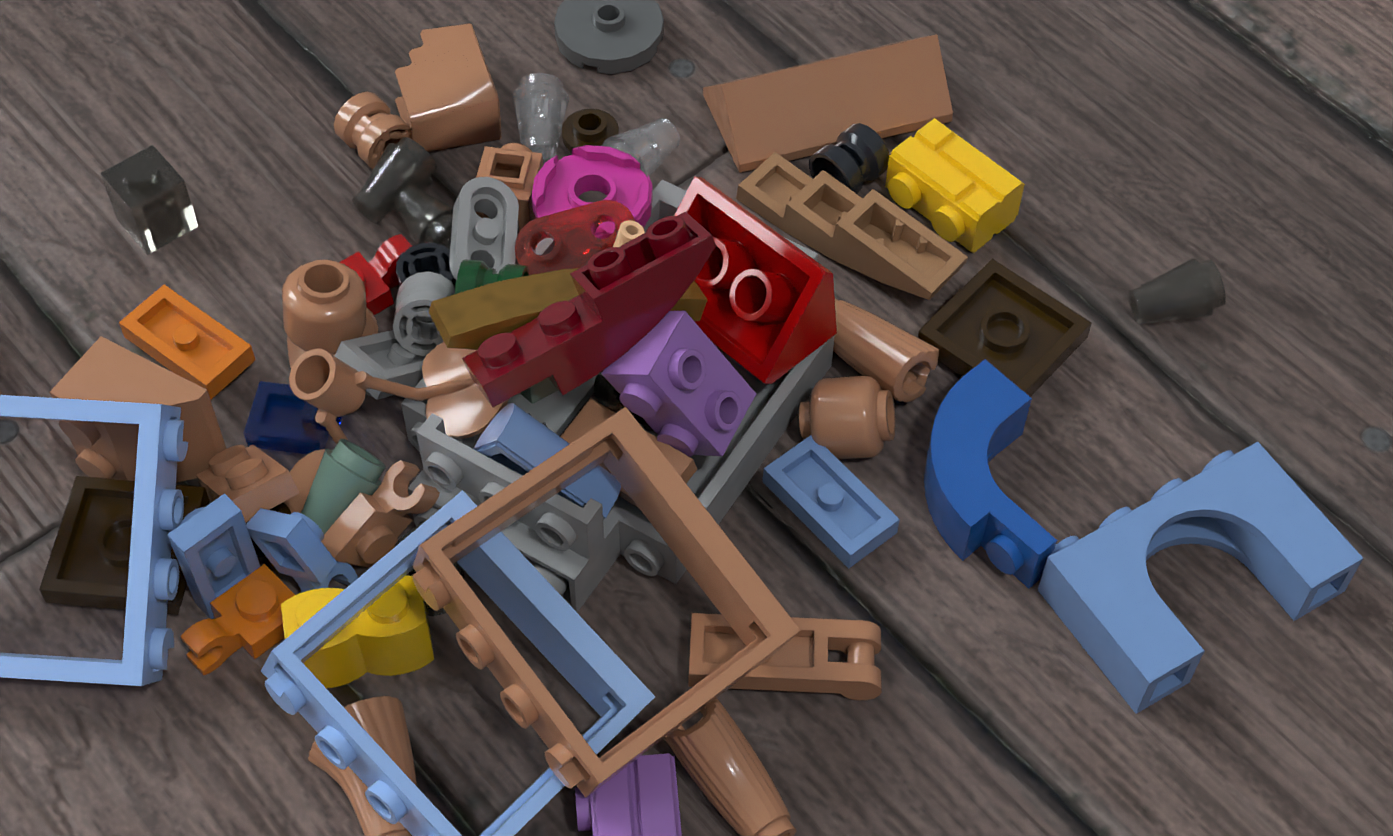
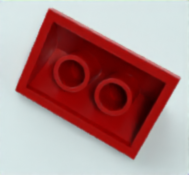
(763, 293)

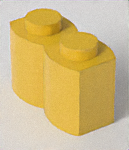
(382, 640)

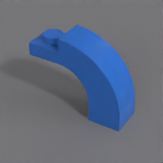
(966, 505)

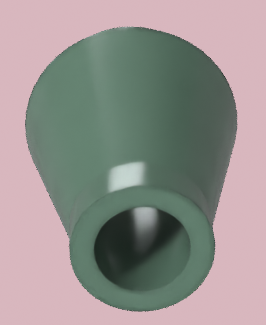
(339, 481)

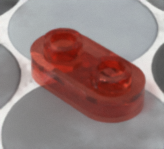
(573, 236)

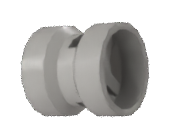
(413, 307)

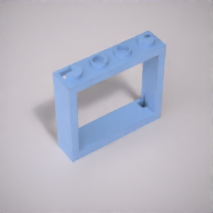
(152, 572)
(526, 601)

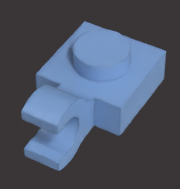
(296, 549)

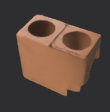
(448, 91)

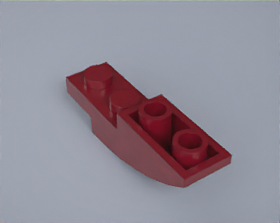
(618, 303)

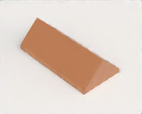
(811, 104)

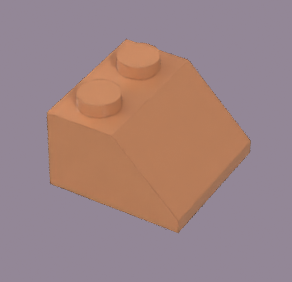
(120, 375)

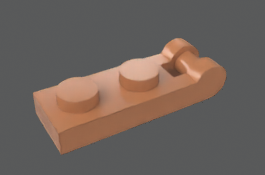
(800, 663)

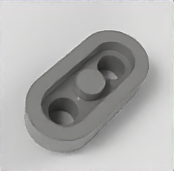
(484, 238)

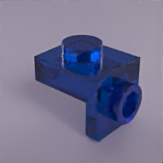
(284, 421)

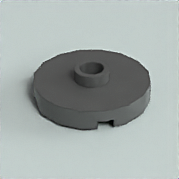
(609, 33)

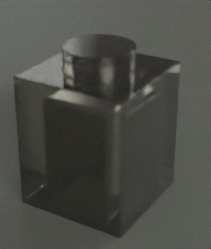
(149, 199)

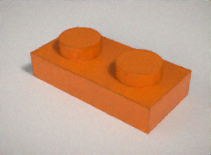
(187, 340)

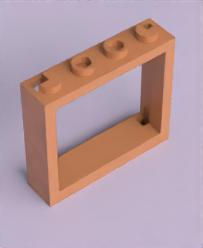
(682, 525)

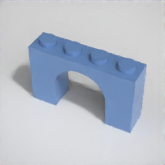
(1235, 505)

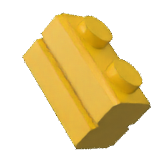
(953, 186)

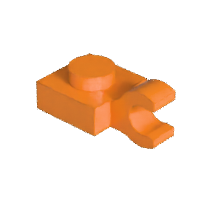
(245, 618)

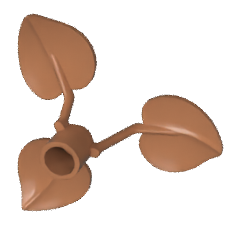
(341, 389)

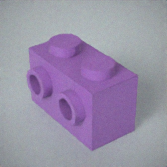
(682, 387)

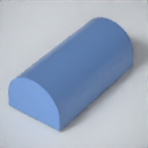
(524, 443)

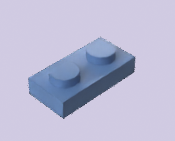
(830, 501)
(213, 550)

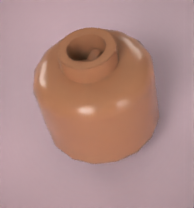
(323, 305)
(849, 416)

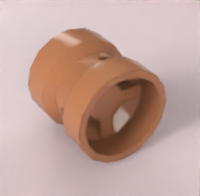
(367, 132)

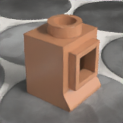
(516, 168)

